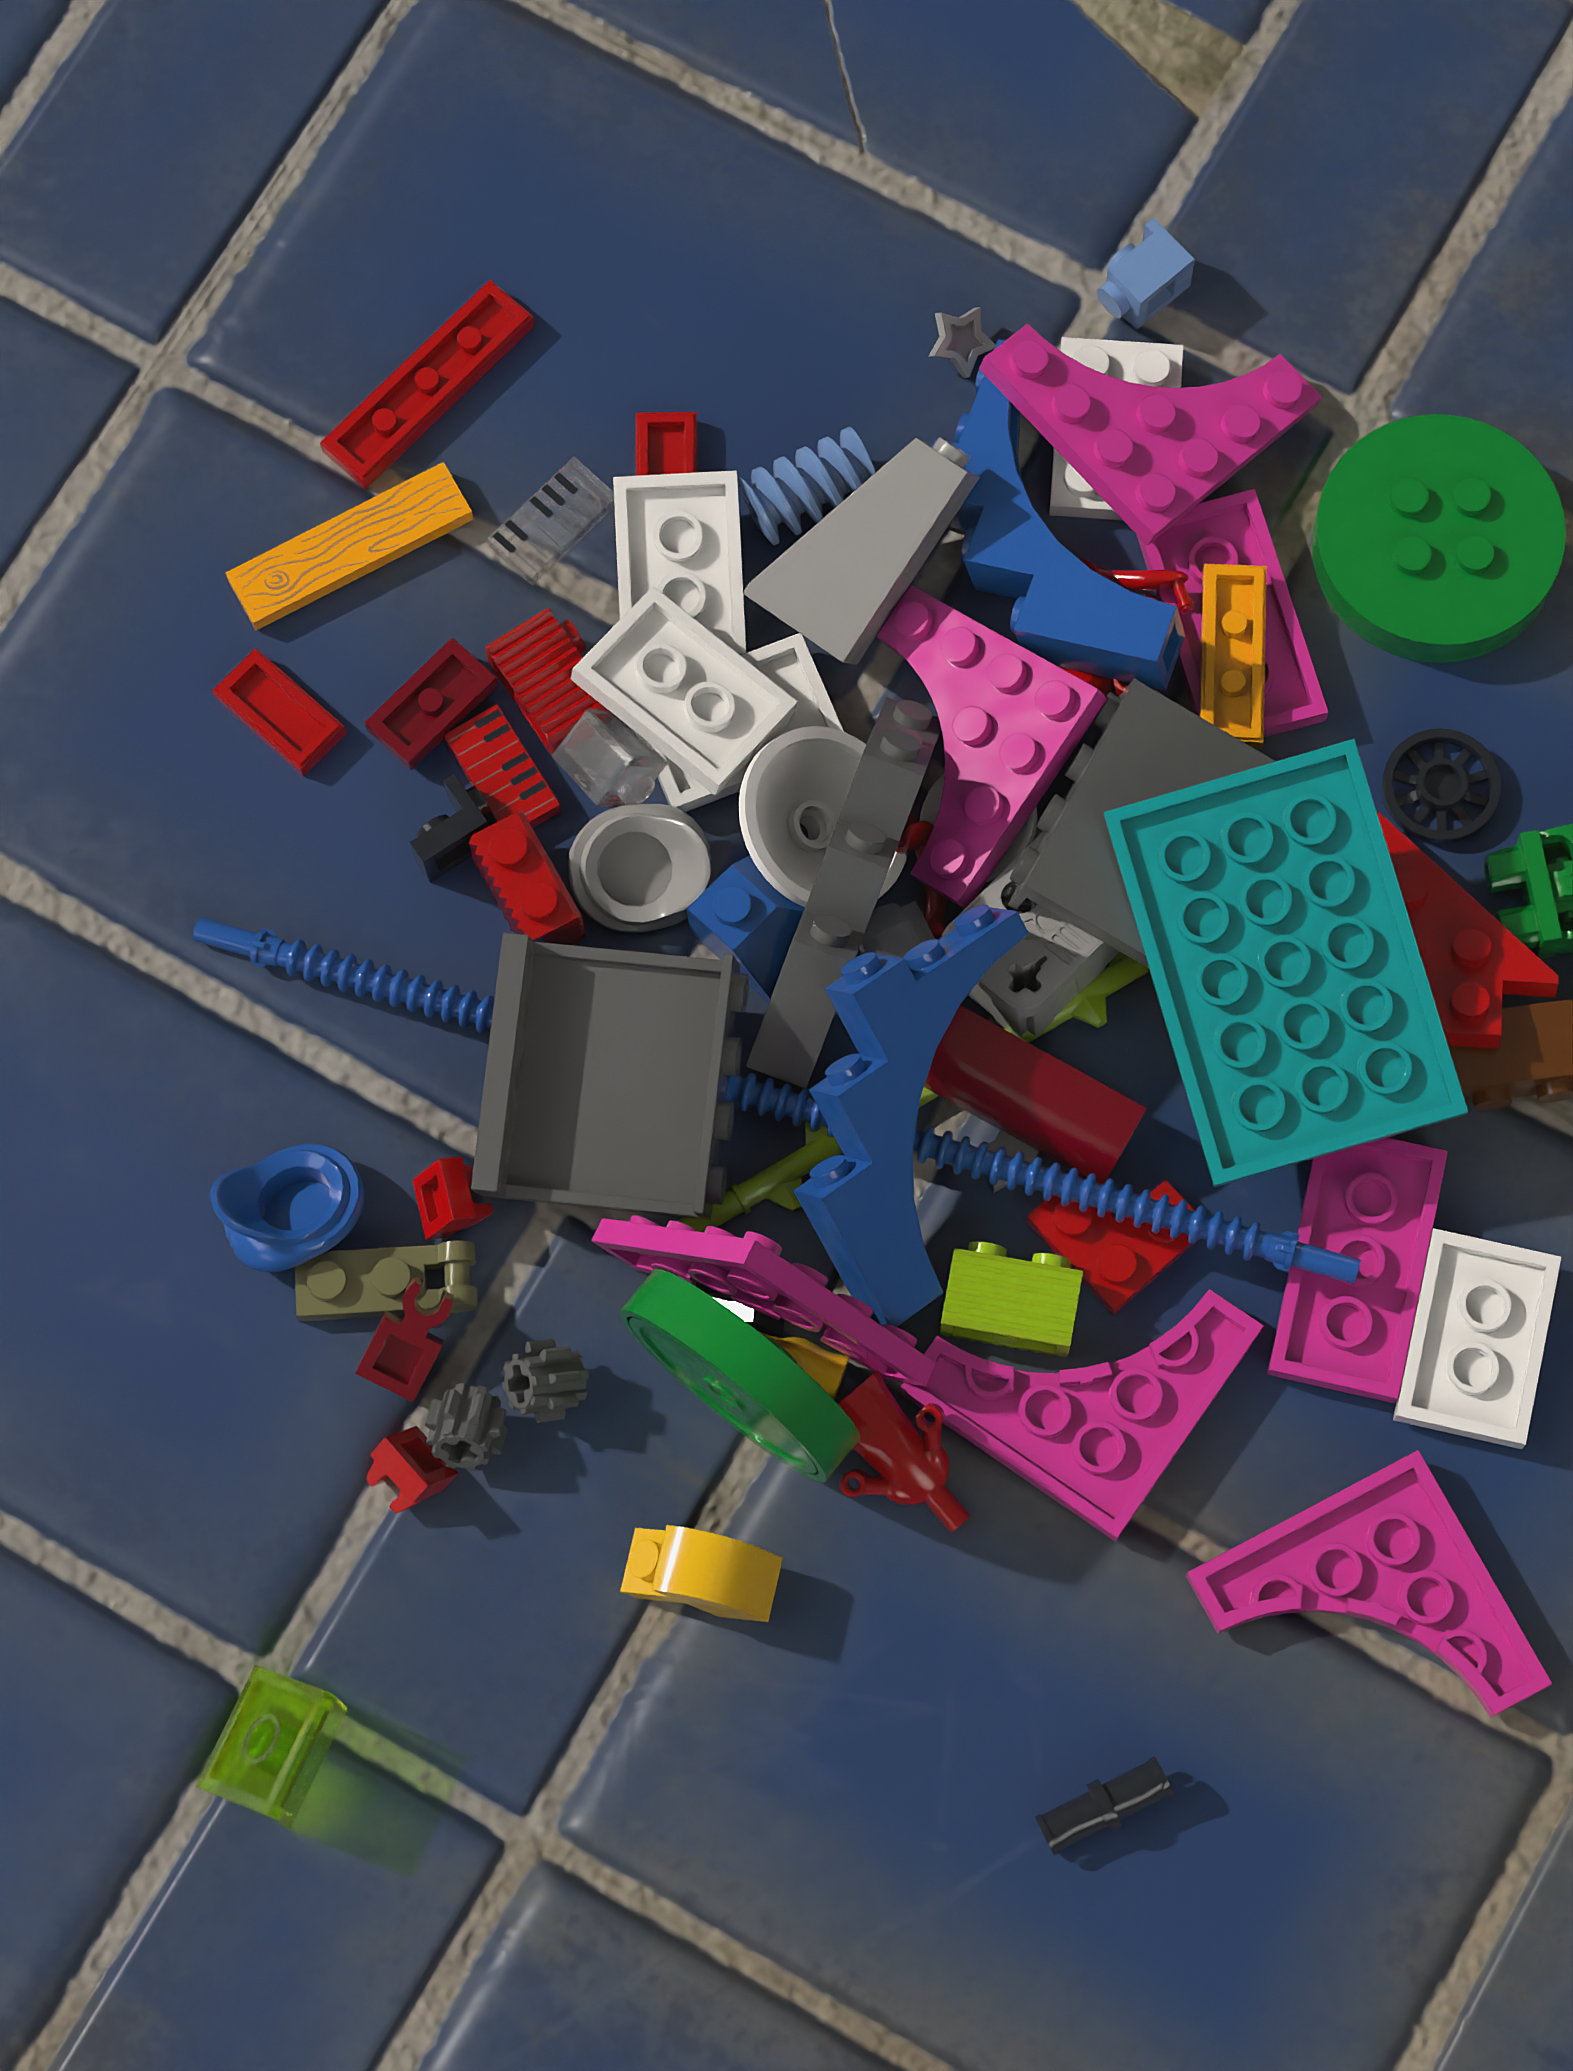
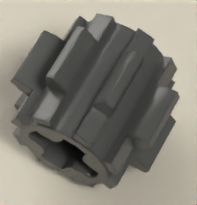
(545, 1380)
(466, 1427)

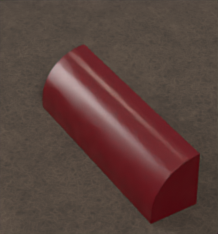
(1032, 1095)

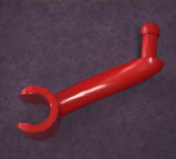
(1149, 581)
(915, 839)

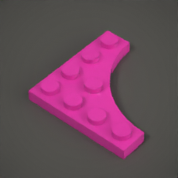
(1145, 445)
(1004, 731)
(765, 1282)
(1095, 1431)
(1387, 1557)

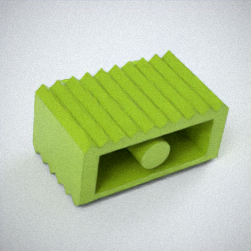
(1011, 1299)

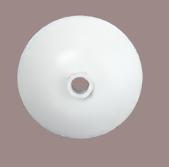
(793, 782)

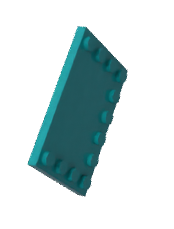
(1285, 963)

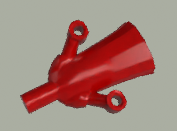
(909, 1466)

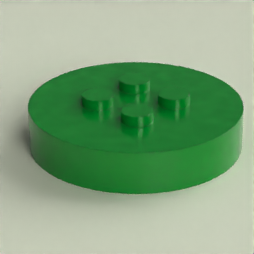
(1438, 538)
(740, 1375)

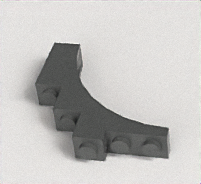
(845, 890)

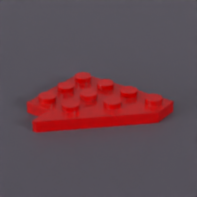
(1463, 948)

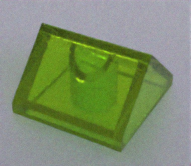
(272, 1746)

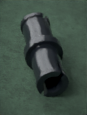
(1104, 1805)

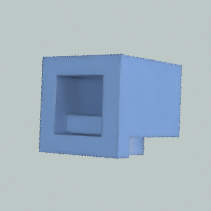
(1146, 276)

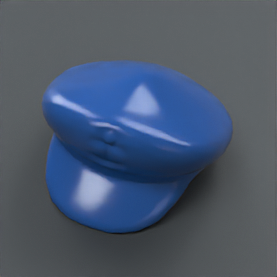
(289, 1206)

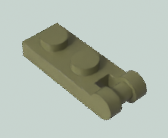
(375, 1280)

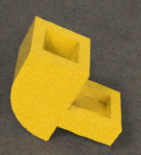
(702, 1571)

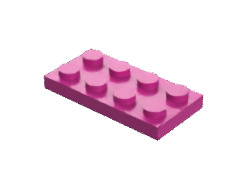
(1236, 533)
(1380, 1209)

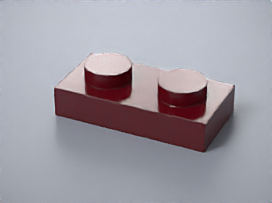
(431, 703)

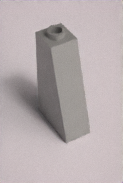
(865, 553)

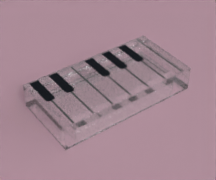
(552, 521)

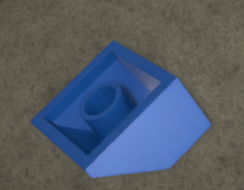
(747, 920)

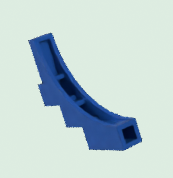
(1061, 603)
(871, 1103)

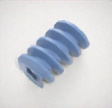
(807, 485)

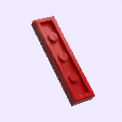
(427, 384)

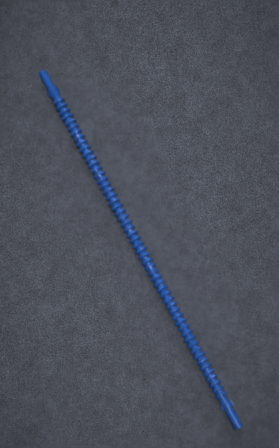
(1280, 1249)

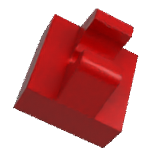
(446, 1198)
(411, 1466)

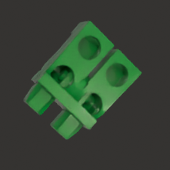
(1544, 872)

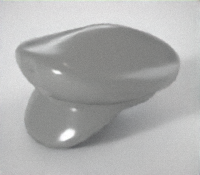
(639, 867)

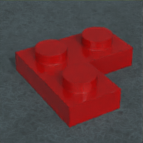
(1112, 1255)

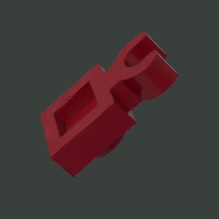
(403, 1348)

